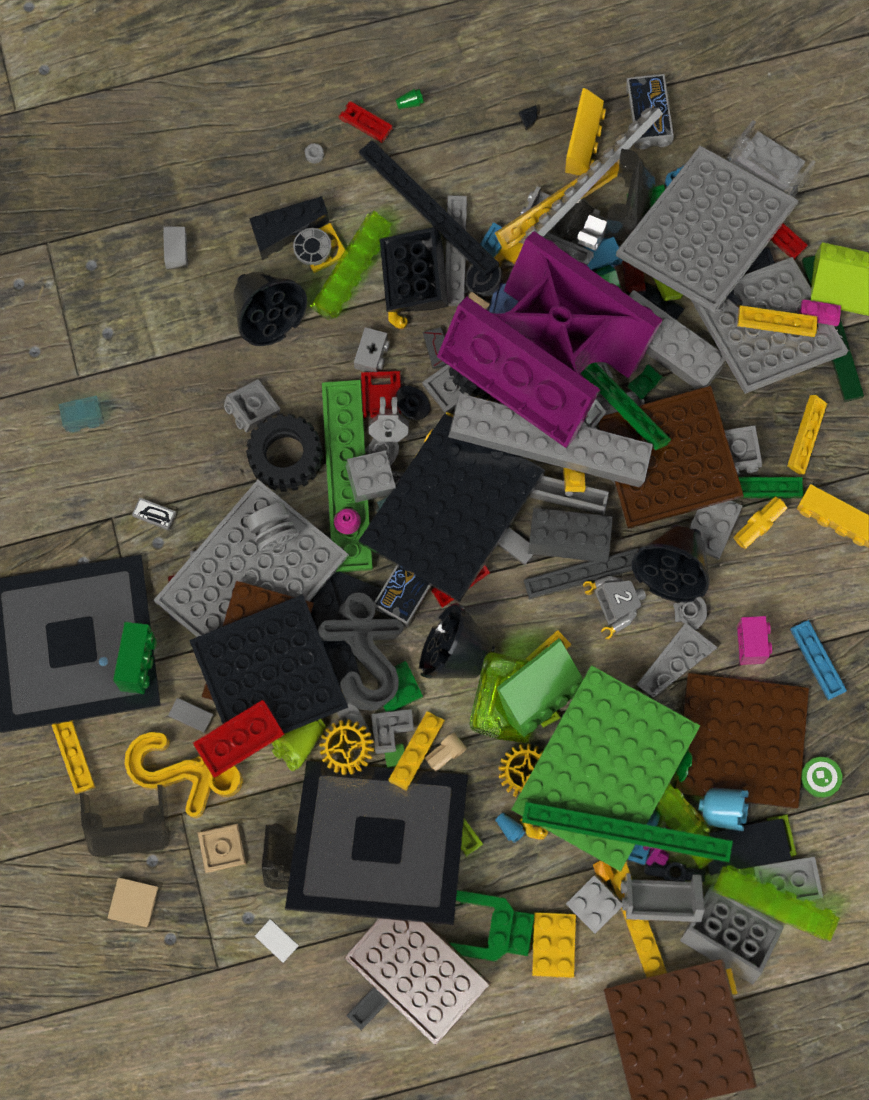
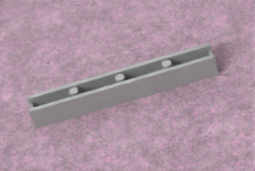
(553, 491)

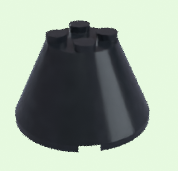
(267, 307)
(674, 565)
(454, 647)

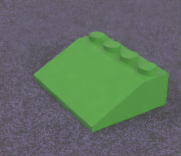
(540, 688)

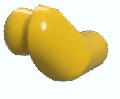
(396, 320)
(534, 831)

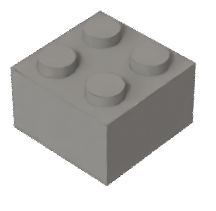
(370, 476)

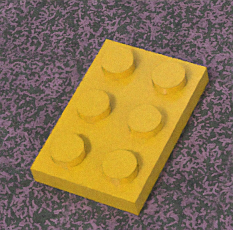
(554, 945)

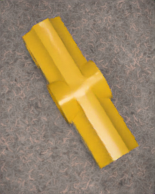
(760, 523)

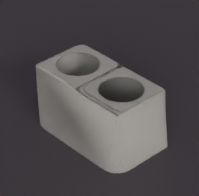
(175, 247)

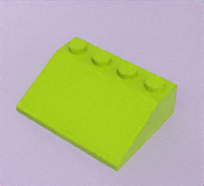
(841, 278)

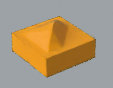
(603, 871)

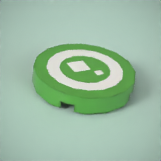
(821, 777)

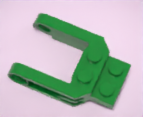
(508, 932)

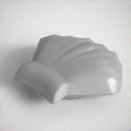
(391, 448)
(692, 613)

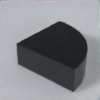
(528, 116)

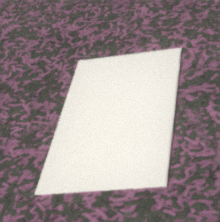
(276, 940)

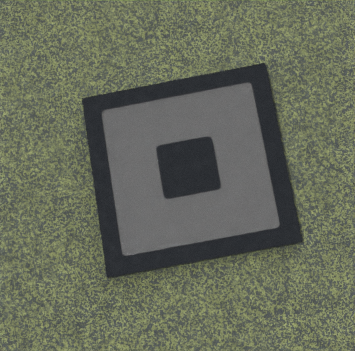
(65, 640)
(376, 846)

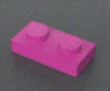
(825, 312)

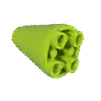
(298, 744)

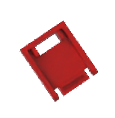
(372, 393)

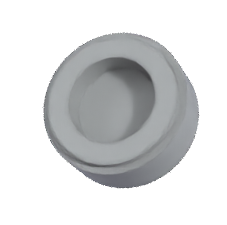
(314, 153)

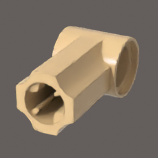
(449, 749)

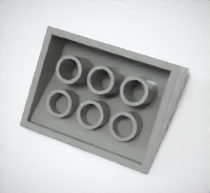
(733, 934)

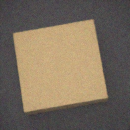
(221, 848)
(133, 902)

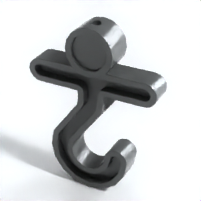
(359, 632)

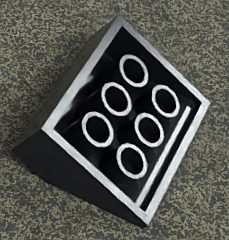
(414, 271)

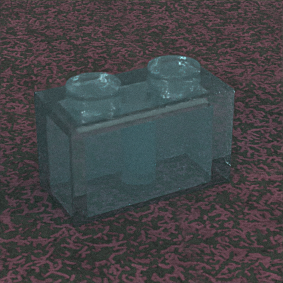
(81, 414)

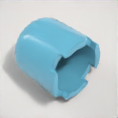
(725, 808)

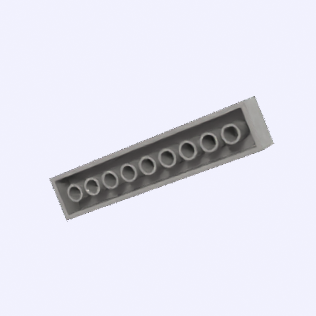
(590, 451)

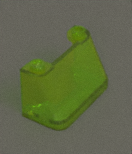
(487, 711)

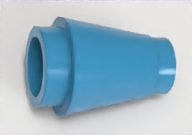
(511, 828)

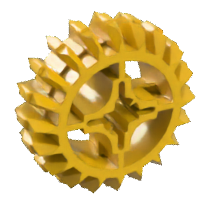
(329, 750)
(516, 769)

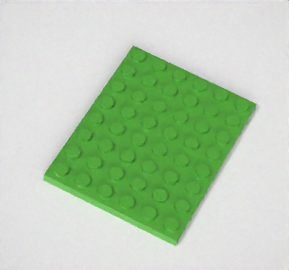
(608, 760)

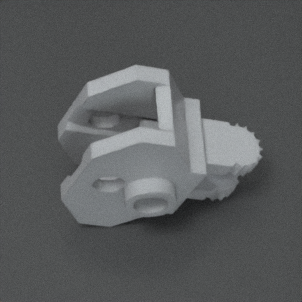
(388, 421)

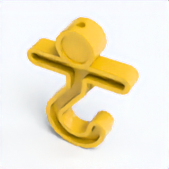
(195, 770)

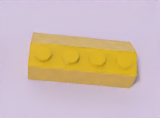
(584, 133)

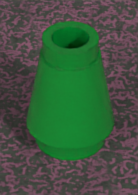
(410, 99)

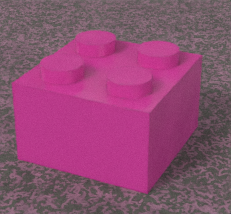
(753, 640)

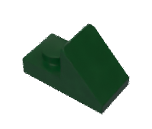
(646, 381)

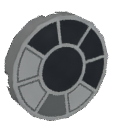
(312, 246)

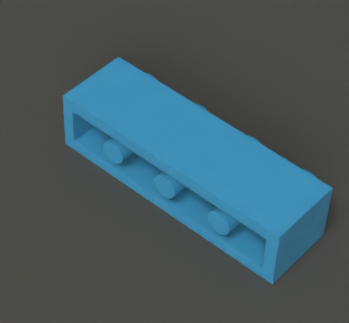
(605, 254)

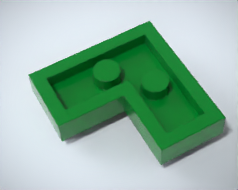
(407, 689)

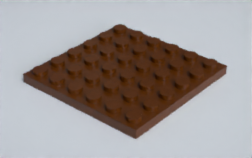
(690, 470)
(746, 738)
(680, 1035)

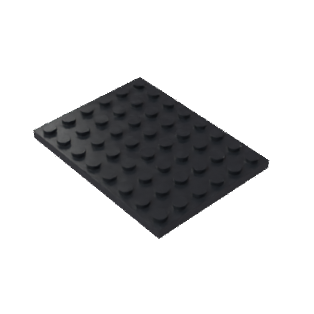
(451, 510)

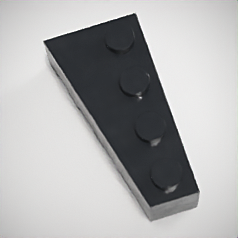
(281, 226)

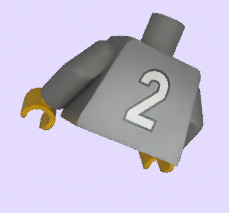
(617, 600)

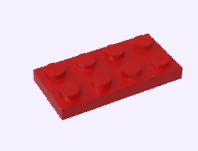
(238, 739)

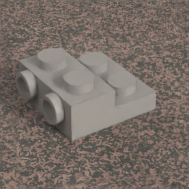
(250, 405)
(744, 448)

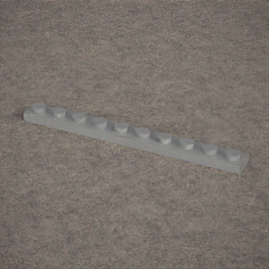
(596, 171)

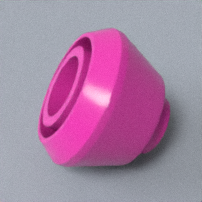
(347, 526)

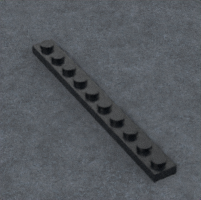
(429, 209)

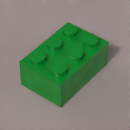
(134, 658)

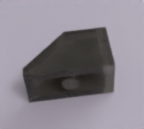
(574, 220)

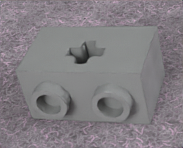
(371, 340)

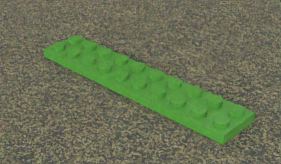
(343, 441)

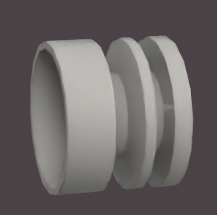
(270, 523)

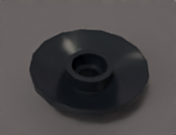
(412, 402)

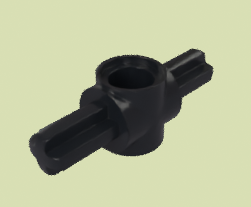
(664, 871)

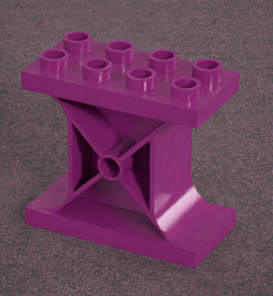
(552, 334)

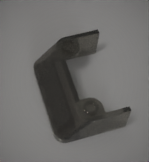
(127, 839)

